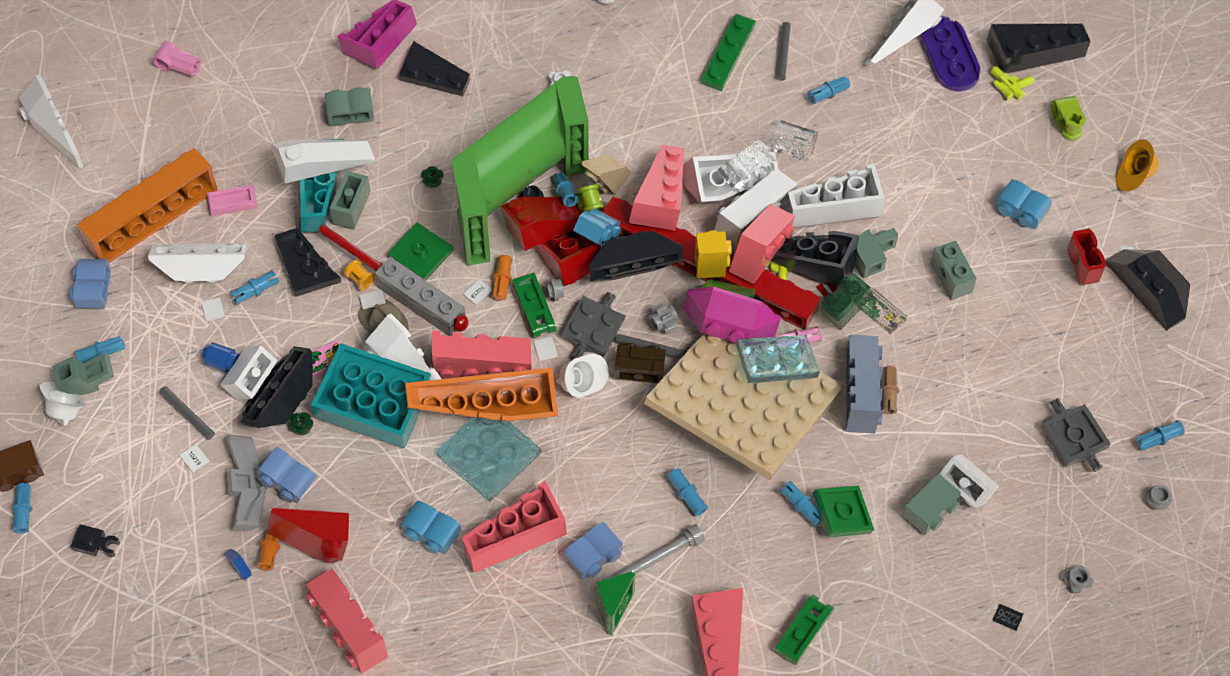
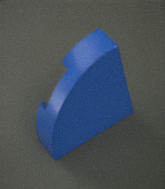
(238, 563)

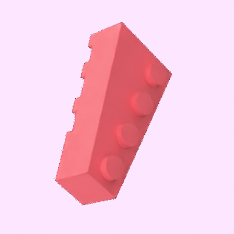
(346, 620)

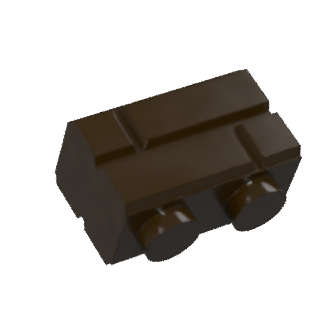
(639, 363)

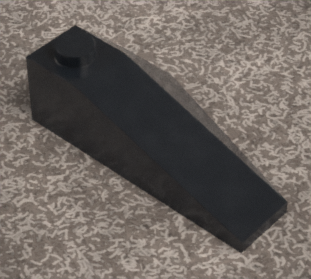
(819, 256)

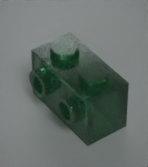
(846, 300)

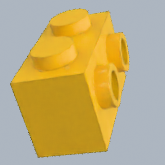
(712, 254)

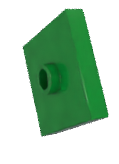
(421, 251)
(843, 511)

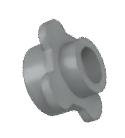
(1078, 572)

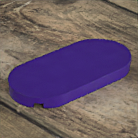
(951, 55)

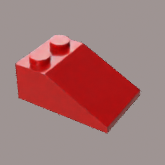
(538, 219)
(568, 256)
(313, 532)

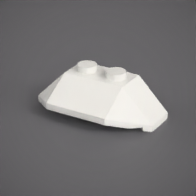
(198, 260)

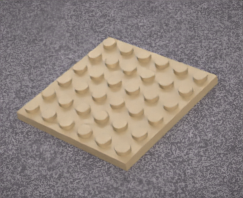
(745, 420)

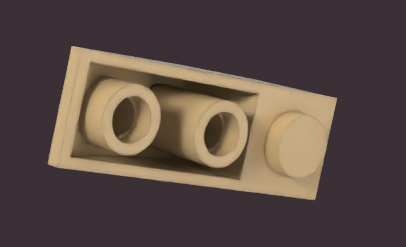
(606, 172)

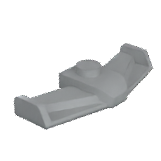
(245, 483)

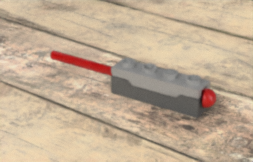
(409, 289)

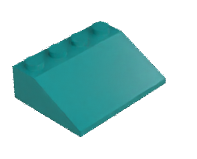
(368, 395)

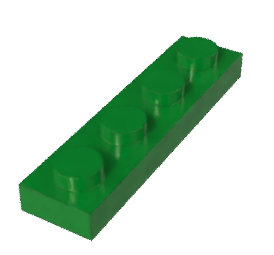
(728, 52)

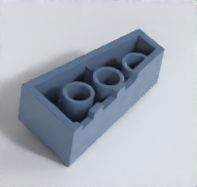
(863, 384)

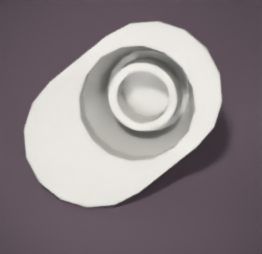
(584, 375)
(60, 404)

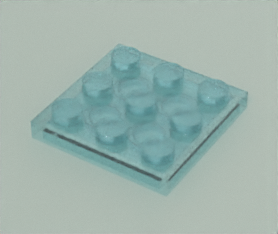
(489, 454)

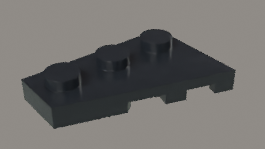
(432, 71)
(303, 264)

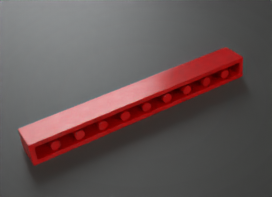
(780, 295)

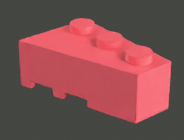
(761, 242)

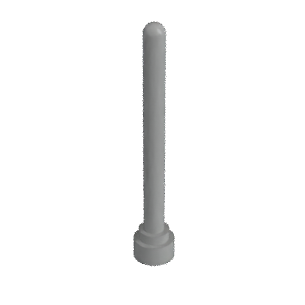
(691, 537)

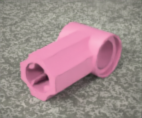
(171, 57)

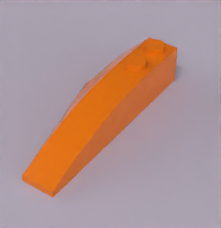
(489, 396)

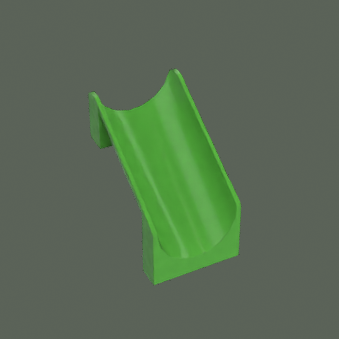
(515, 155)

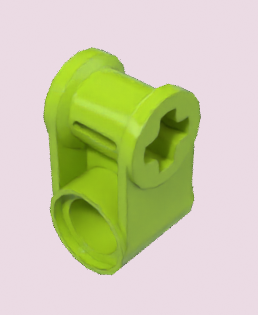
(1068, 116)
(589, 198)

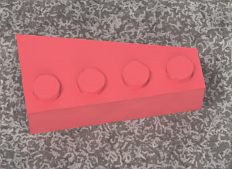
(660, 194)
(465, 356)
(515, 530)
(718, 630)

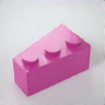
(379, 35)

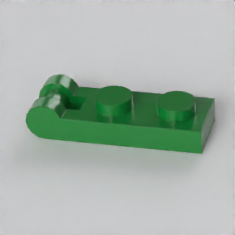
(534, 304)
(803, 630)

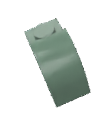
(870, 251)
(82, 378)

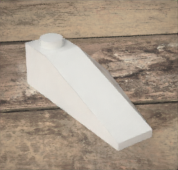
(909, 22)
(46, 119)
(314, 157)
(706, 181)
(392, 342)

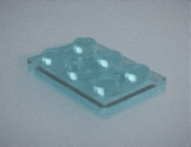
(777, 358)

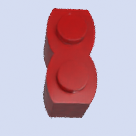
(1086, 256)

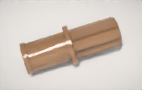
(889, 389)

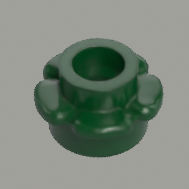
(435, 181)
(301, 429)

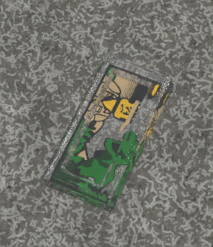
(884, 312)

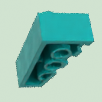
(316, 199)

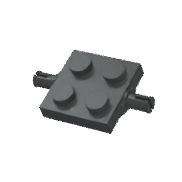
(593, 326)
(1075, 435)

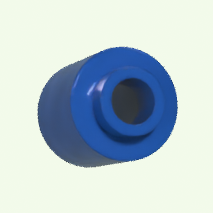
(219, 356)

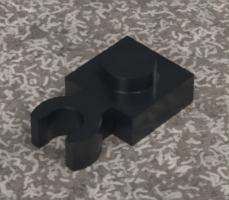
(91, 540)

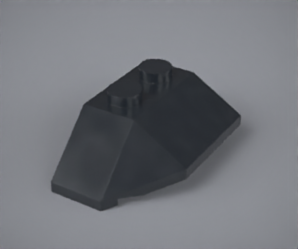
(634, 256)
(1154, 283)
(281, 390)

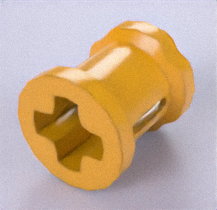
(359, 275)

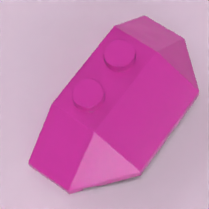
(730, 314)

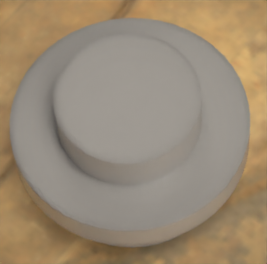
(555, 289)
(1159, 497)

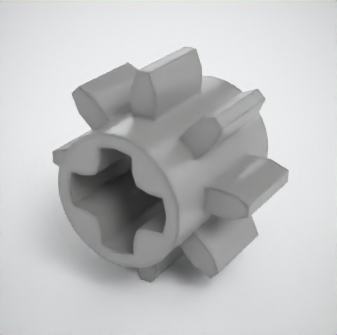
(663, 318)

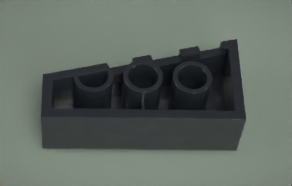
(1036, 45)

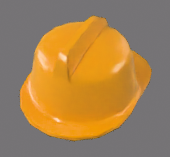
(1138, 164)

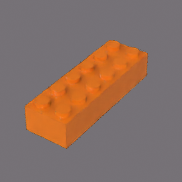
(148, 206)

